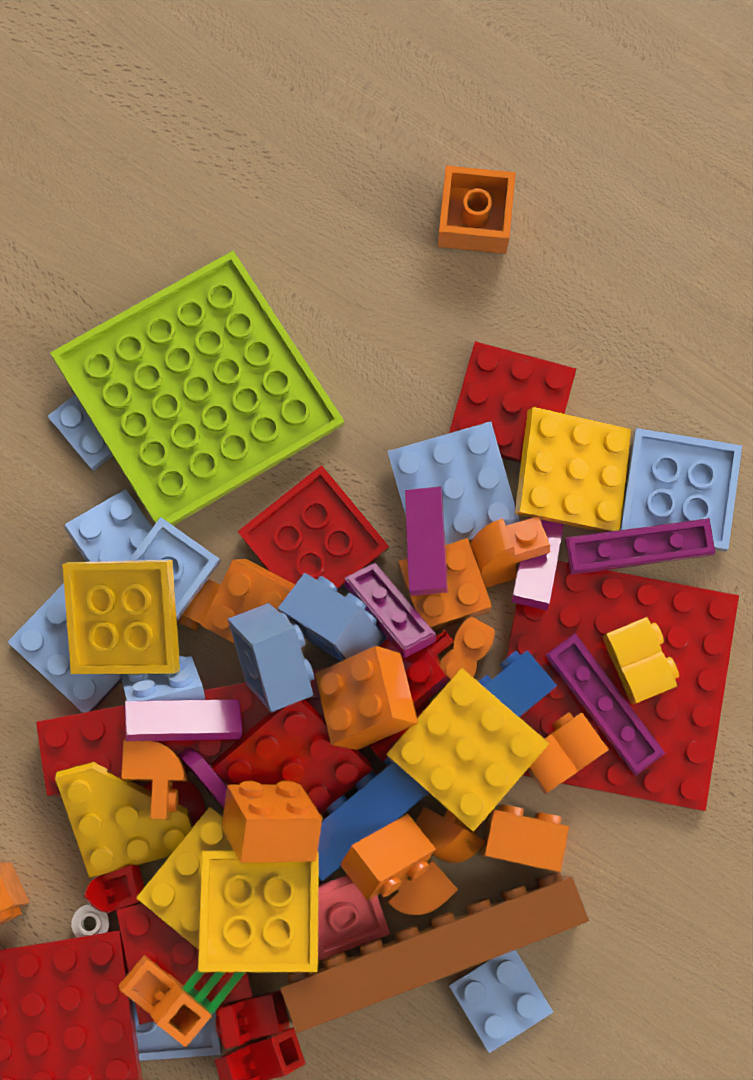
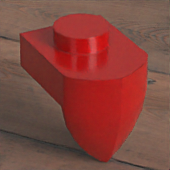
(115, 889)

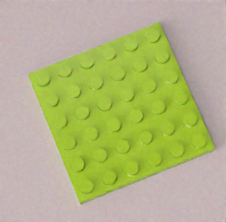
(197, 390)

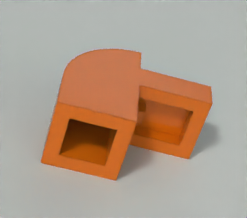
(502, 546)
(157, 764)
(449, 836)
(424, 892)
(165, 1001)

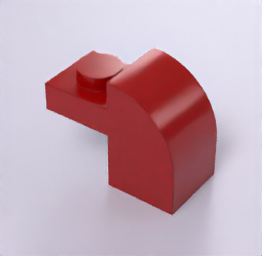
(251, 1018)
(262, 1058)

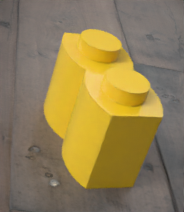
(640, 660)

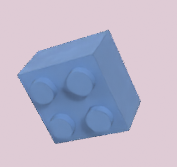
(329, 619)
(271, 656)

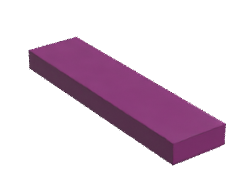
(640, 546)
(604, 704)

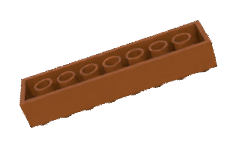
(433, 952)

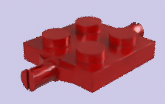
(424, 669)

